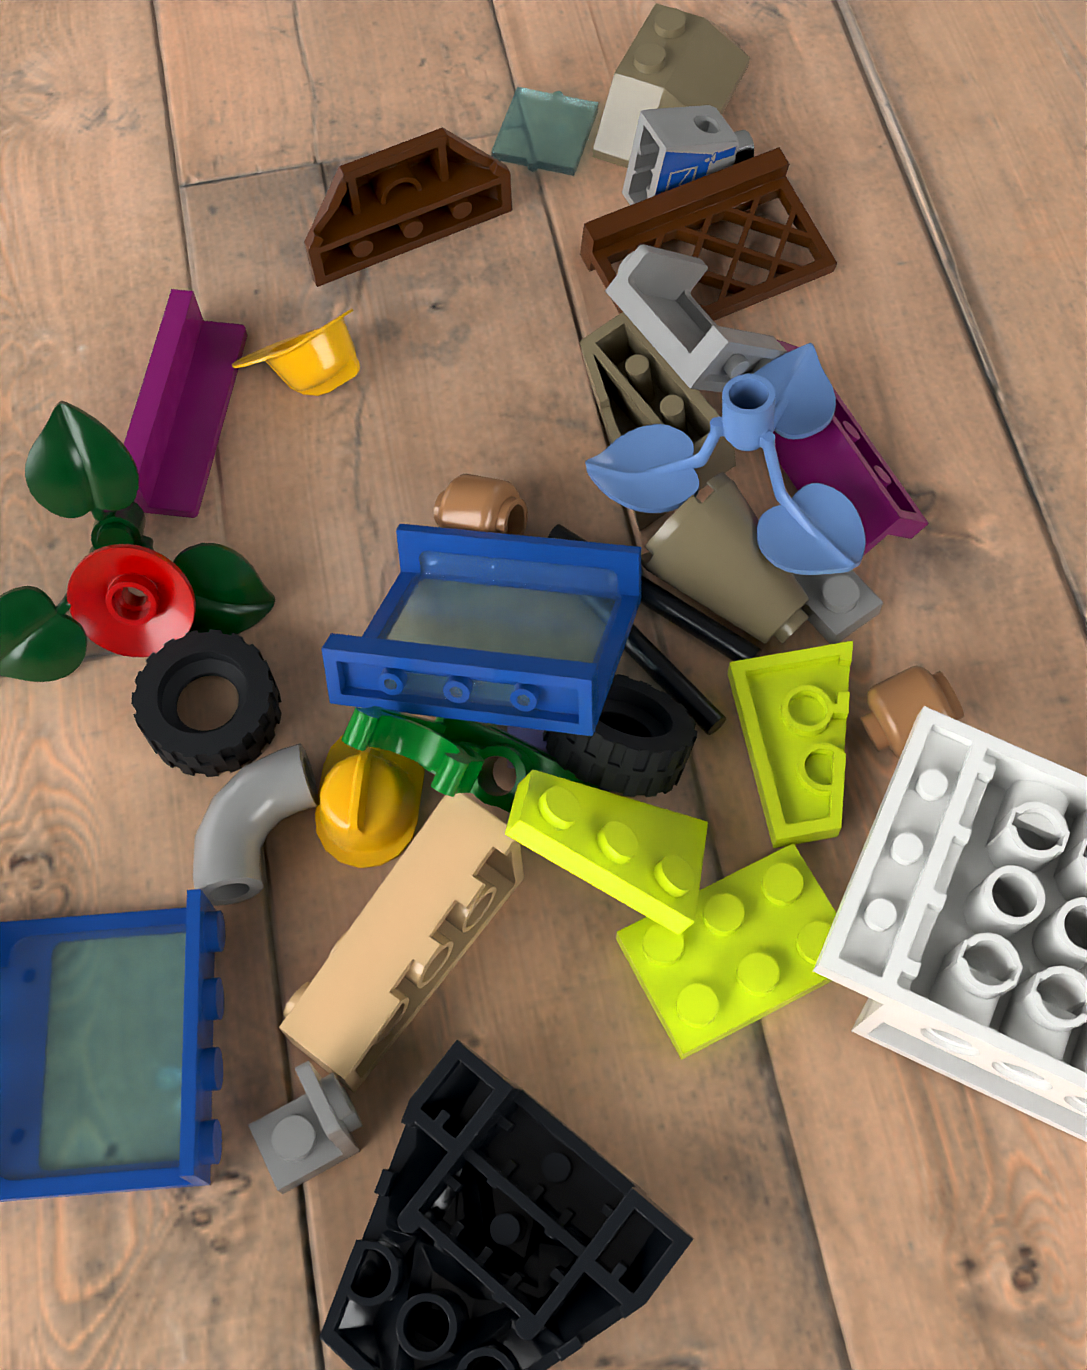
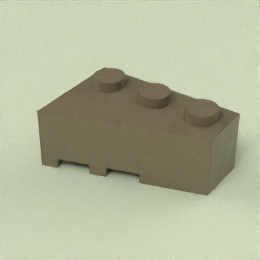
(641, 389)

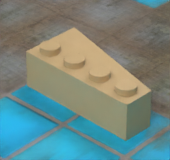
(405, 940)

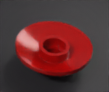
(117, 617)

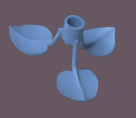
(790, 395)

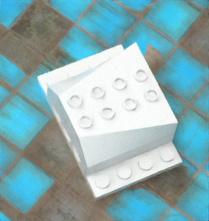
(974, 920)

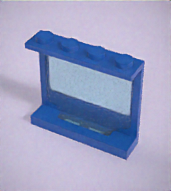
(493, 630)
(110, 1051)

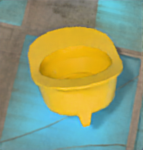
(312, 360)
(367, 804)

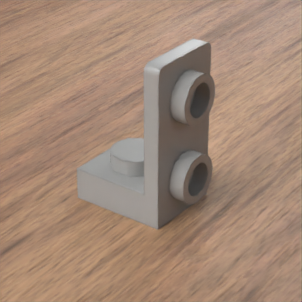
(307, 1132)

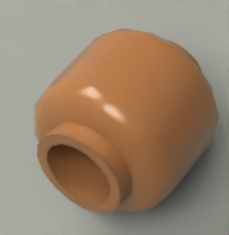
(481, 505)
(899, 701)

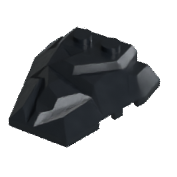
(494, 1236)

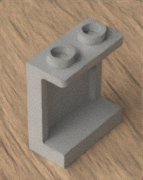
(656, 296)

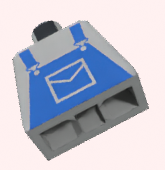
(680, 147)

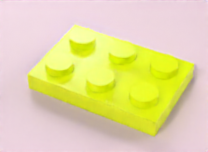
(741, 955)

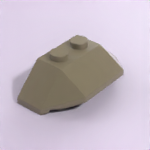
(669, 65)

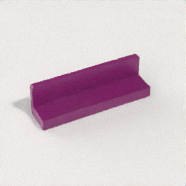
(182, 407)
(852, 465)

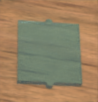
(545, 131)

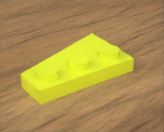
(795, 735)
(614, 843)

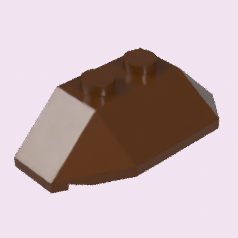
(404, 202)

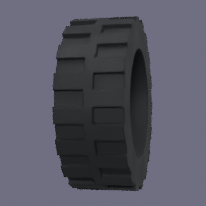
(185, 661)
(636, 743)

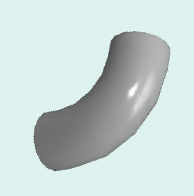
(240, 819)

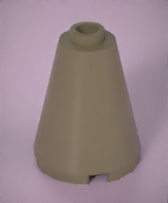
(715, 560)

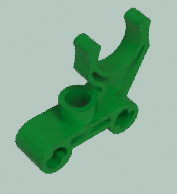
(453, 750)

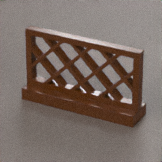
(704, 202)

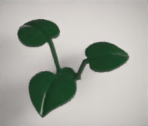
(84, 469)

